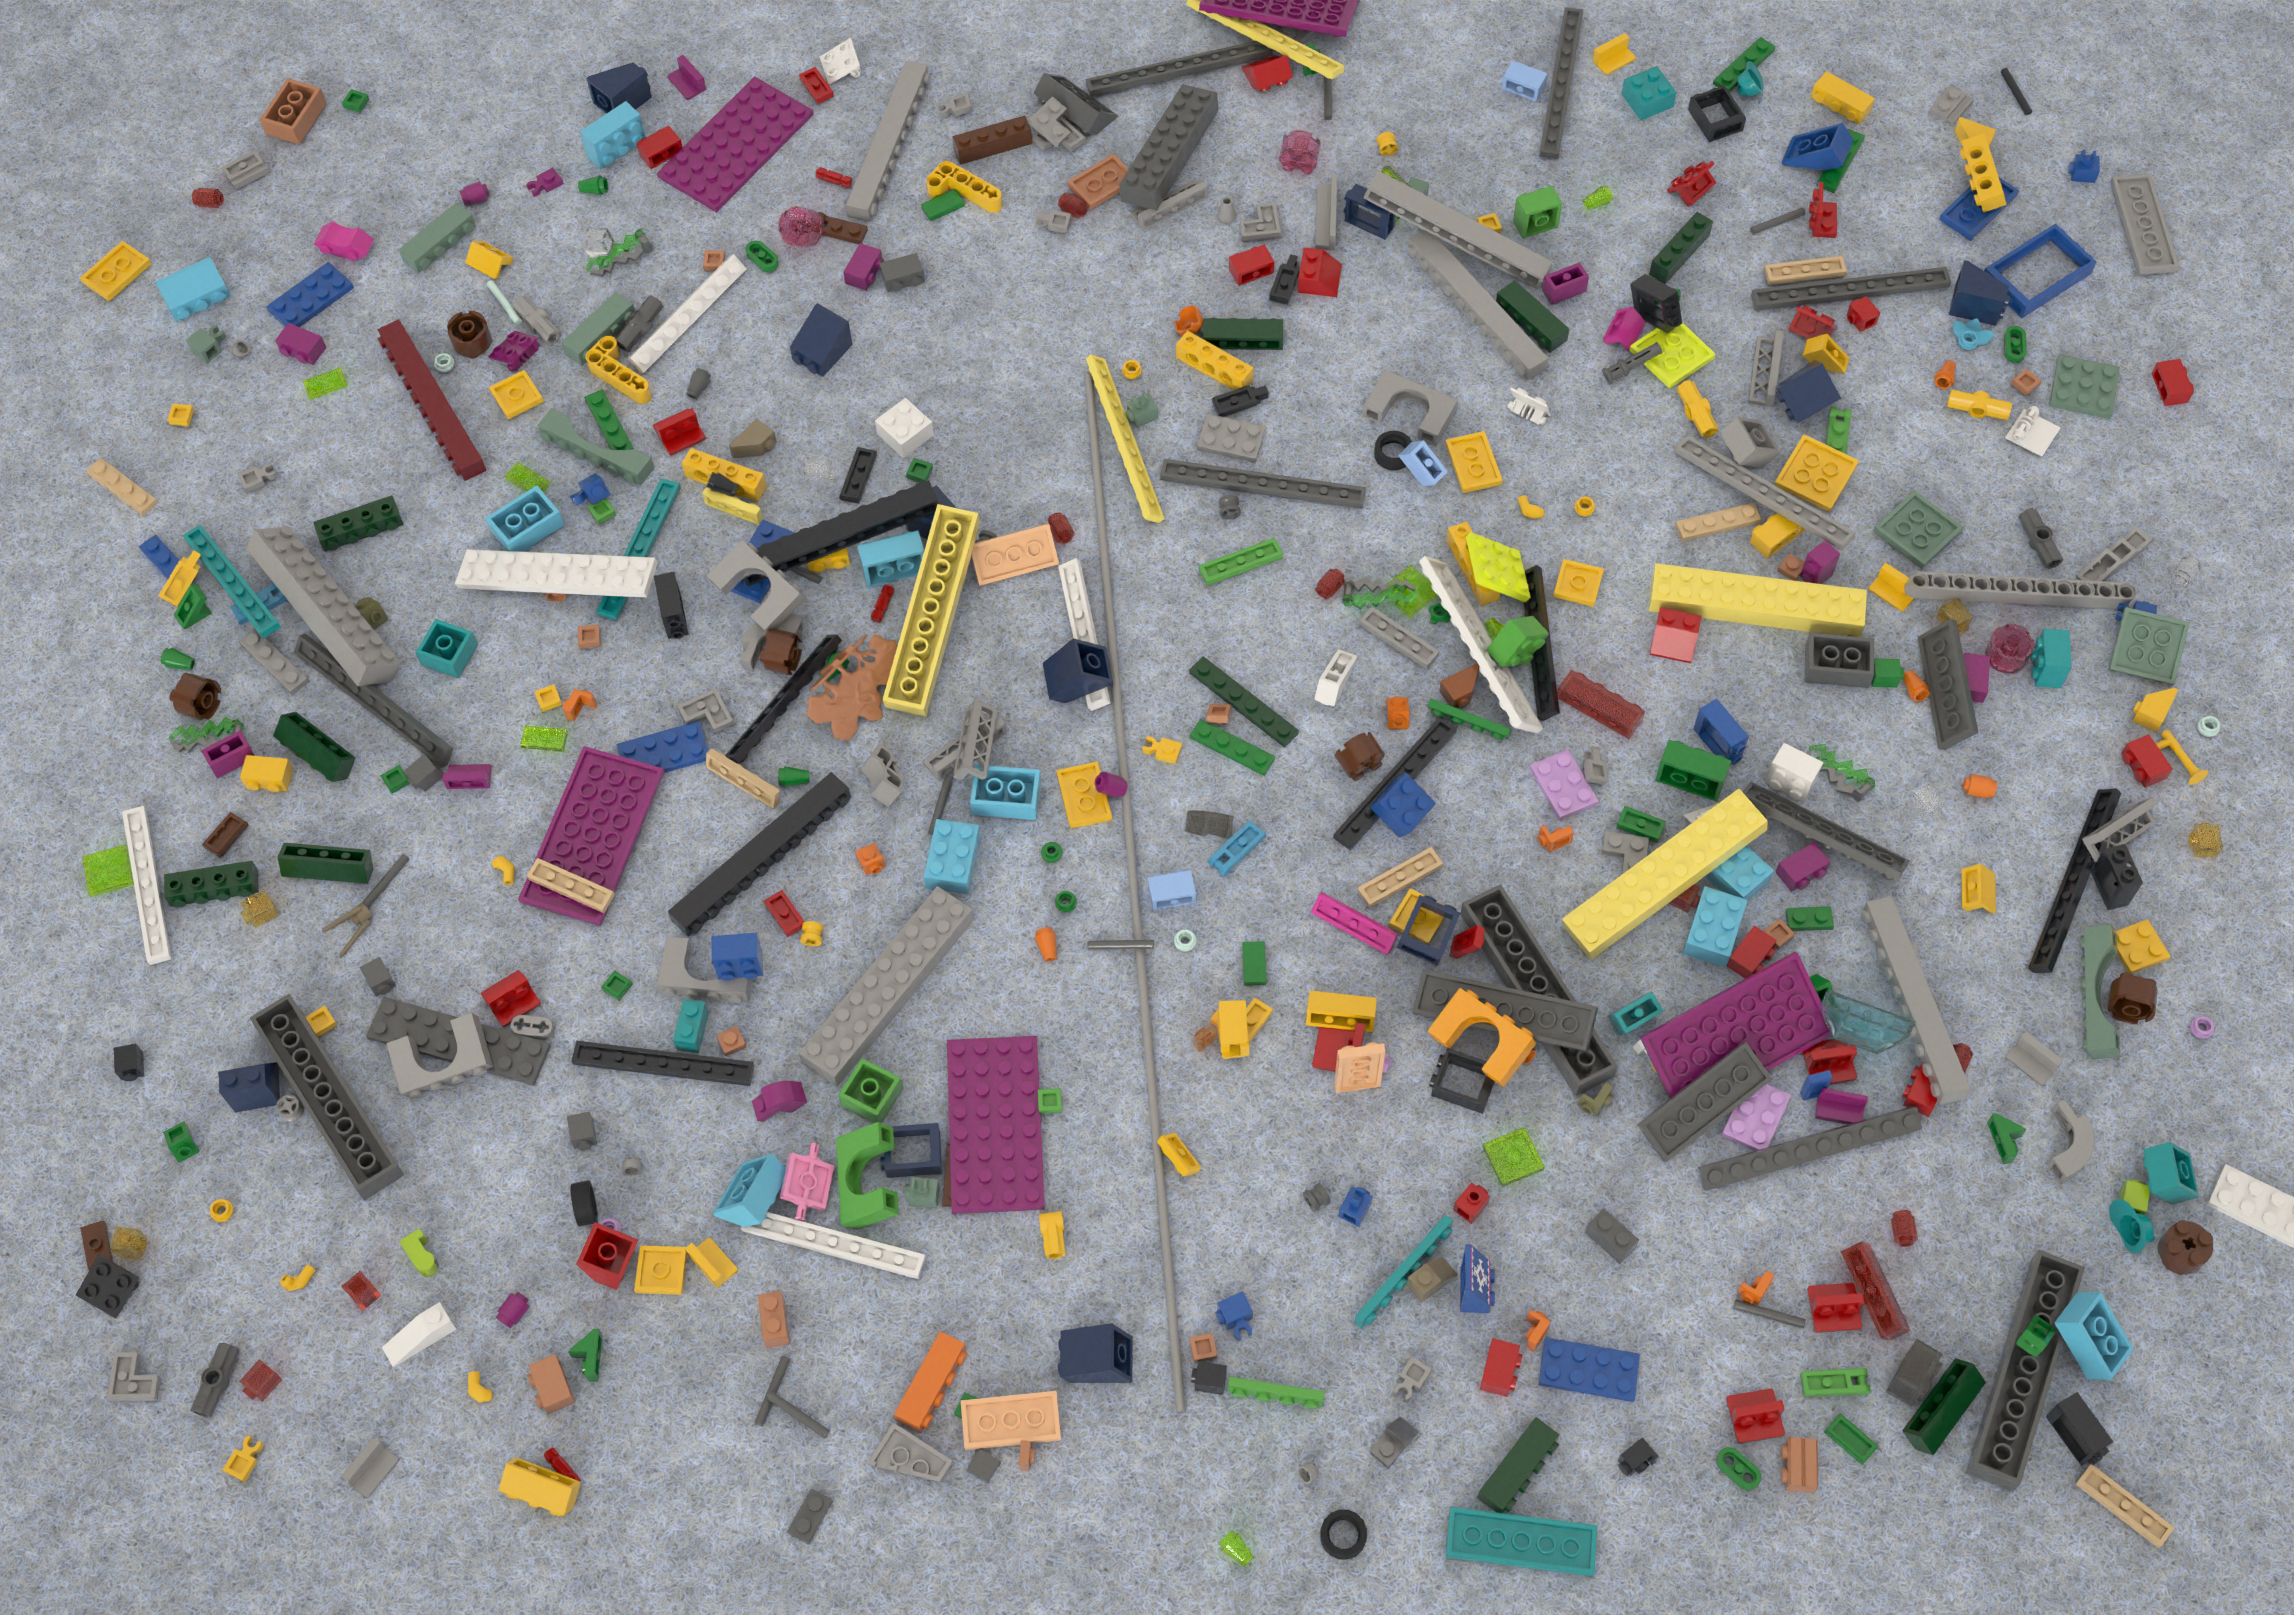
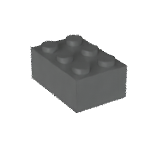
(1839, 660)

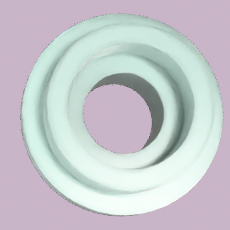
(441, 359)
(2209, 721)
(1185, 934)

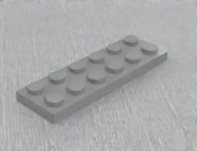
(2144, 224)

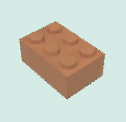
(293, 111)

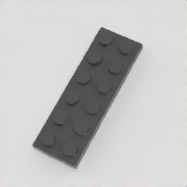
(1948, 684)
(1704, 1101)

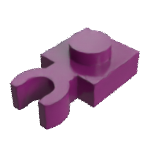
(545, 181)

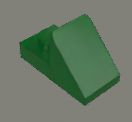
(192, 607)
(2003, 1132)
(2036, 1336)
(589, 1348)

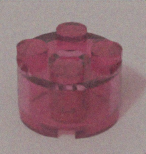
(1299, 152)
(811, 228)
(2009, 648)

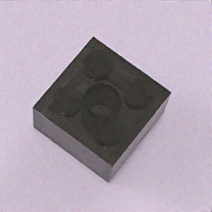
(1915, 1373)

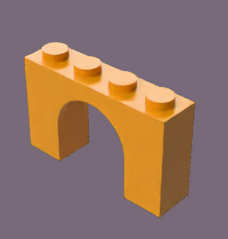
(1466, 1010)

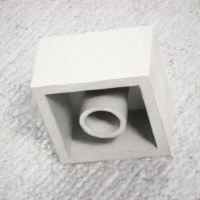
(904, 427)
(1793, 772)

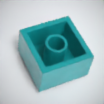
(1648, 93)
(446, 648)
(2051, 658)
(2170, 1173)

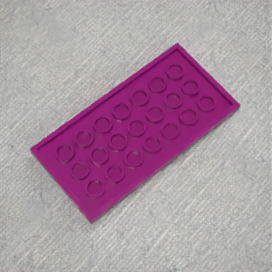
(1314, 15)
(735, 144)
(595, 828)
(1769, 1011)
(994, 1125)

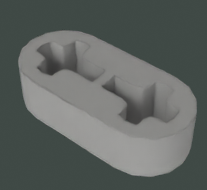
(532, 1022)

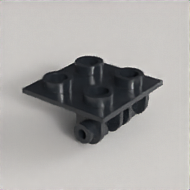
(107, 1286)

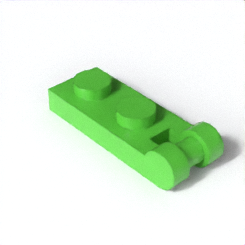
(1838, 430)
(1834, 1382)

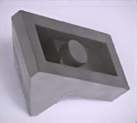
(1393, 1442)

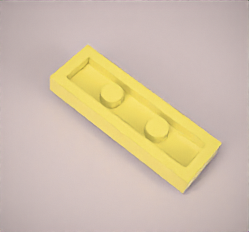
(733, 506)

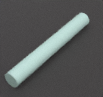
(504, 302)

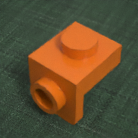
(575, 703)
(1397, 713)

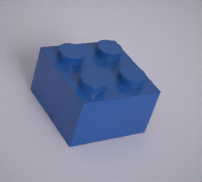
(1402, 805)
(737, 956)

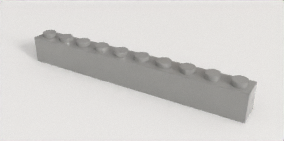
(888, 141)
(1457, 229)
(1477, 304)
(1915, 1000)

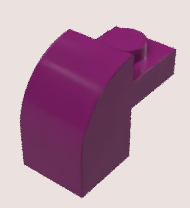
(779, 1096)

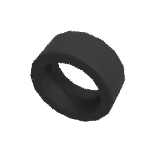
(1386, 438)
(584, 1203)
(1357, 1521)

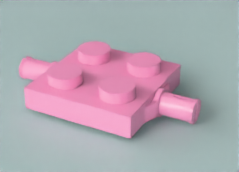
(807, 1181)

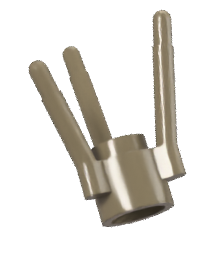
(358, 915)

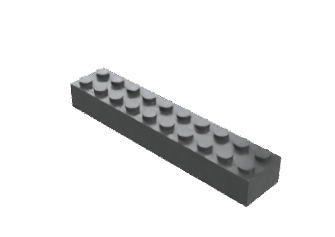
(1527, 968)
(326, 1097)
(2021, 1379)

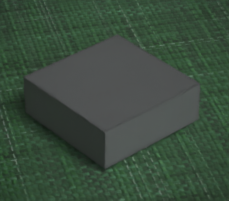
(983, 1465)

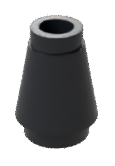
(721, 484)

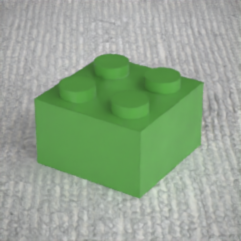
(1537, 212)
(1518, 641)
(870, 1091)

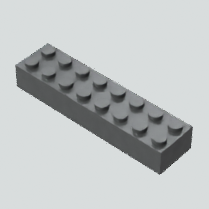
(1169, 147)

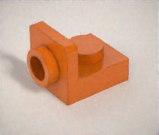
(1555, 840)
(870, 859)
(1755, 1293)
(1536, 1333)

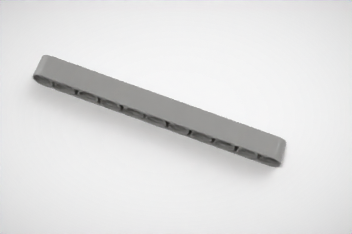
(2009, 591)

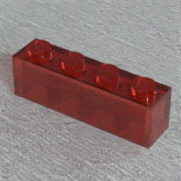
(1600, 704)
(1876, 1291)

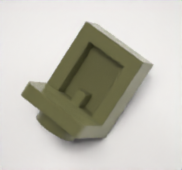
(371, 611)
(1595, 1105)

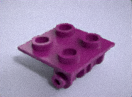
(515, 349)

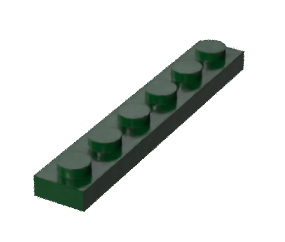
(1244, 701)

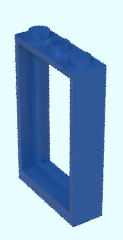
(2058, 236)

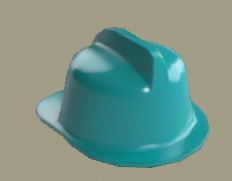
(1750, 81)
(2133, 1227)

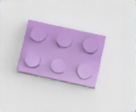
(1563, 784)
(1757, 1118)

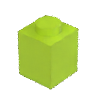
(2136, 1195)

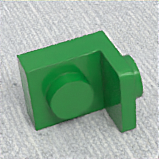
(180, 1142)

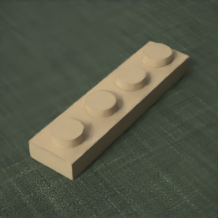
(1805, 270)
(121, 486)
(1718, 522)
(742, 778)
(1400, 877)
(570, 885)
(2125, 1506)

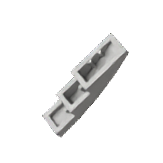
(2116, 556)

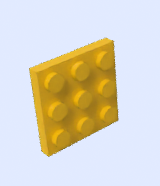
(1816, 473)

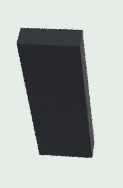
(858, 475)

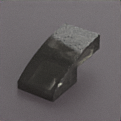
(1208, 822)

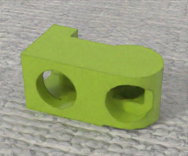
(422, 1259)

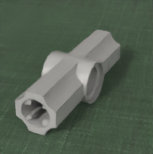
(536, 319)

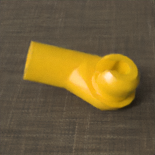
(1530, 510)
(507, 867)
(297, 1282)
(476, 1390)

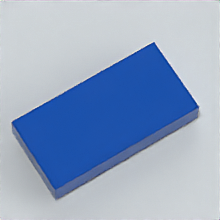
(1814, 1084)

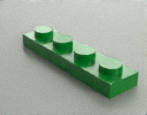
(1755, 53)
(1832, 177)
(608, 421)
(1477, 723)
(1232, 747)

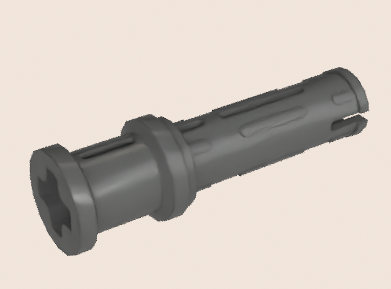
(1623, 367)

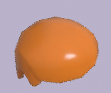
(1190, 320)

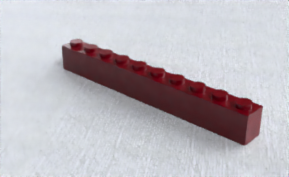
(431, 399)

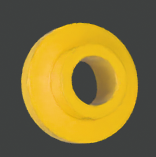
(1131, 365)
(1584, 501)
(219, 1204)

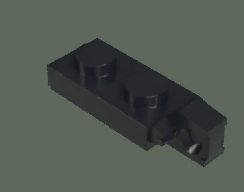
(1285, 281)
(1239, 399)

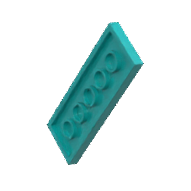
(1521, 1541)

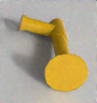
(2196, 774)

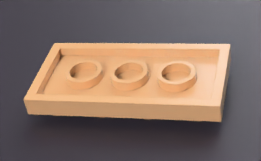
(1014, 554)
(1359, 1067)
(1010, 1419)

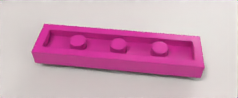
(1354, 923)

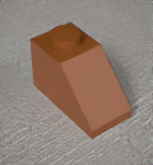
(1460, 687)

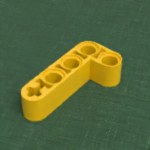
(950, 176)
(603, 364)

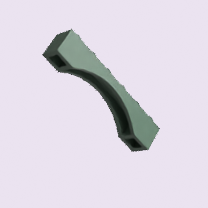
(629, 464)
(2099, 951)

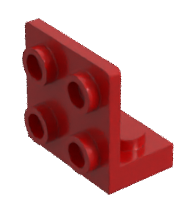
(1823, 215)
(1330, 1041)

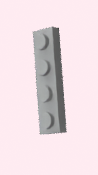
(1399, 638)
(273, 662)

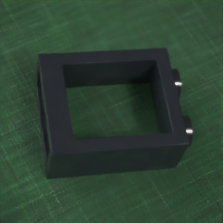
(1722, 128)
(1648, 289)
(671, 605)
(2113, 871)
(1467, 1062)
(2080, 1430)

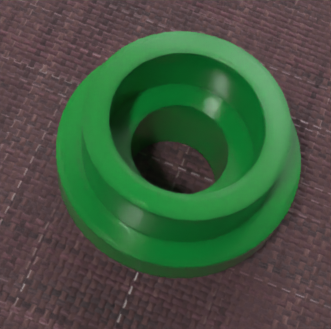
(1051, 858)
(1065, 895)

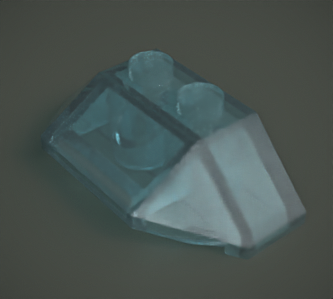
(1863, 1023)

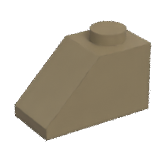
(753, 441)
(1430, 1278)

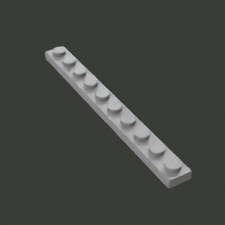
(1765, 492)

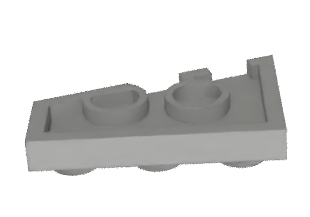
(910, 1455)

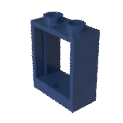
(1365, 220)
(1419, 948)
(917, 1168)

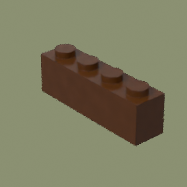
(992, 140)

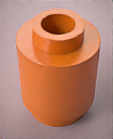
(1979, 786)

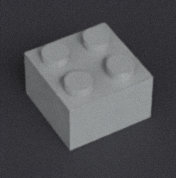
(1749, 442)

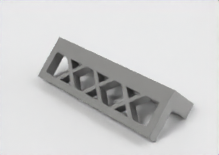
(1172, 204)
(1326, 215)
(1773, 369)
(971, 736)
(947, 763)
(2117, 825)

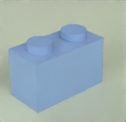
(1524, 81)
(1422, 463)
(1171, 889)

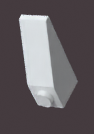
(1335, 678)
(419, 1334)

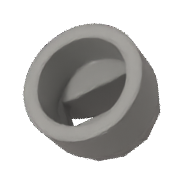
(244, 350)
(631, 1166)
(1307, 1468)

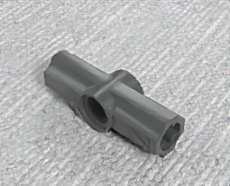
(639, 323)
(2040, 538)
(210, 1393)

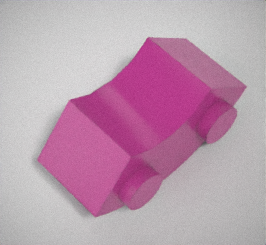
(343, 241)

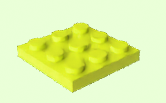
(1681, 354)
(1498, 567)

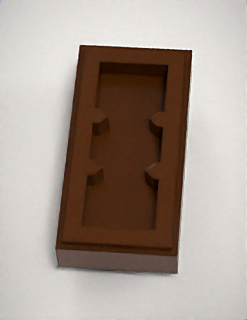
(225, 834)
(96, 1242)

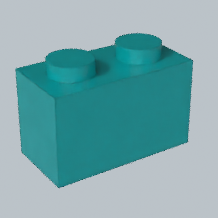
(1635, 1013)
(691, 1026)

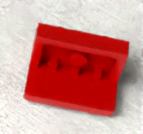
(1694, 182)
(1810, 325)
(679, 431)
(510, 998)
(1832, 1056)
(1835, 1307)
(1756, 1415)

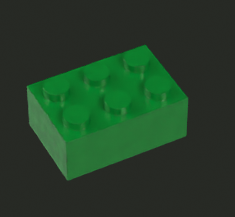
(1693, 770)

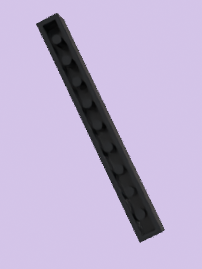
(848, 529)
(759, 854)

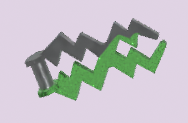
(639, 236)
(1386, 592)
(225, 724)
(1832, 766)

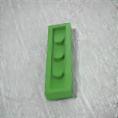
(1240, 561)
(1265, 1391)

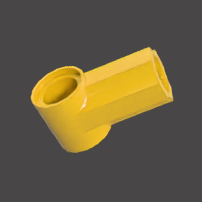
(1052, 1230)

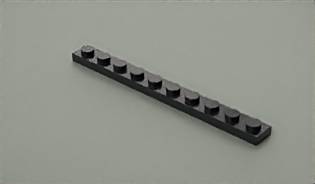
(2072, 885)

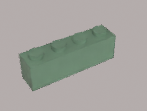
(437, 238)
(603, 322)

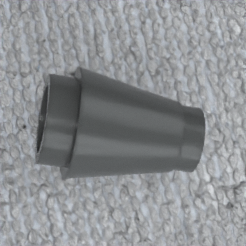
(698, 382)

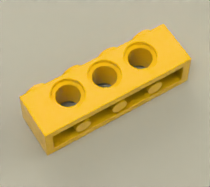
(1980, 161)
(1214, 361)
(700, 466)
(1458, 544)

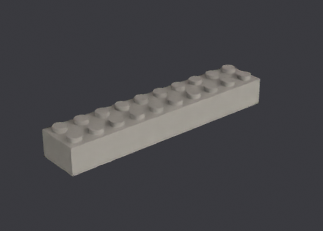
(323, 606)
(886, 986)

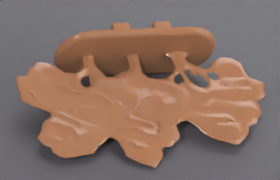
(856, 691)

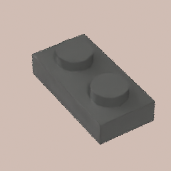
(810, 1516)

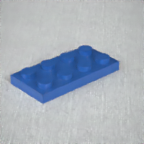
(1969, 218)
(310, 296)
(765, 533)
(668, 748)
(1589, 1369)

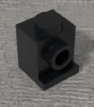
(1637, 1458)

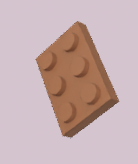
(1099, 181)

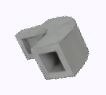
(755, 639)
(2081, 1143)

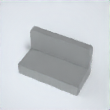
(2034, 1058)
(370, 1468)

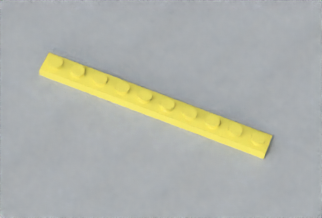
(1278, 42)
(1125, 439)

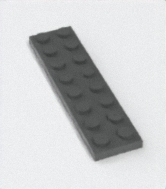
(1827, 832)
(1547, 1017)
(511, 1054)

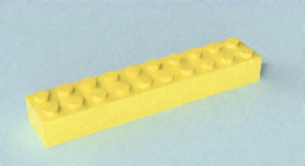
(1759, 600)
(931, 610)
(1665, 874)

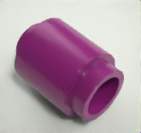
(474, 193)
(1111, 784)
(512, 1309)

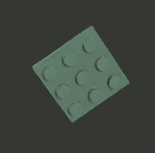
(2084, 386)
(1918, 529)
(2149, 646)

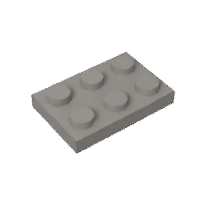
(1231, 437)

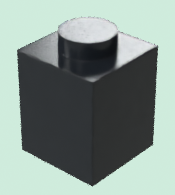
(128, 1062)
(1209, 1377)

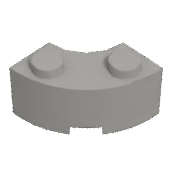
(883, 775)

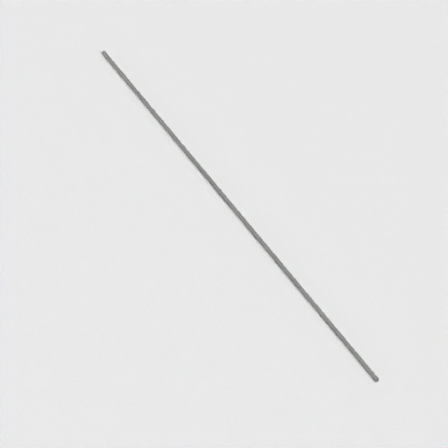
(1136, 912)

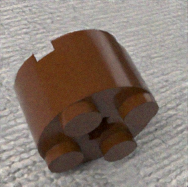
(469, 334)
(781, 651)
(196, 696)
(1360, 755)
(2132, 998)
(2189, 1236)

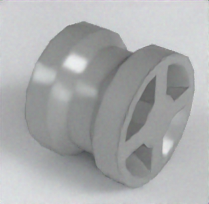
(286, 1104)

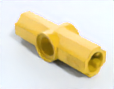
(1979, 404)
(1697, 409)

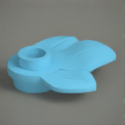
(1971, 332)

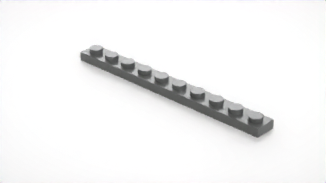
(1177, 67)
(1561, 83)
(1850, 288)
(1263, 483)
(374, 702)
(1809, 1148)

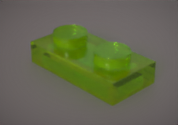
(325, 383)
(526, 478)
(544, 738)

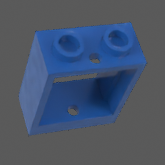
(1721, 731)

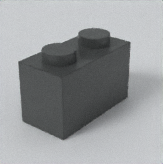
(902, 272)
(1611, 1236)

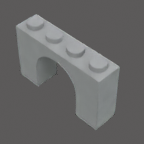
(1394, 388)
(744, 562)
(675, 979)
(470, 1059)

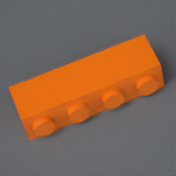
(930, 1382)

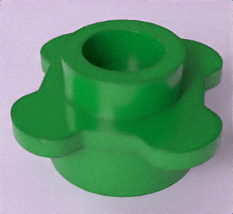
(1435, 618)

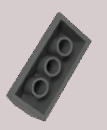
(1081, 107)

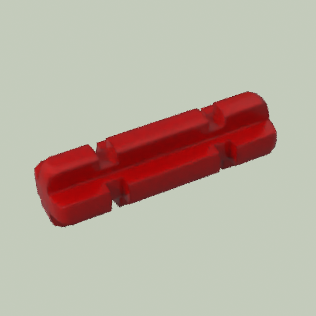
(834, 177)
(882, 603)
(560, 1464)

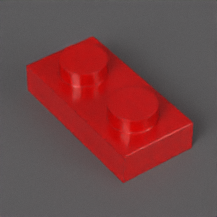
(816, 85)
(784, 913)
(1467, 942)

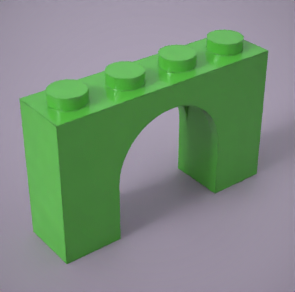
(853, 1153)

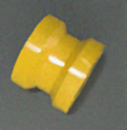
(1387, 144)
(812, 933)

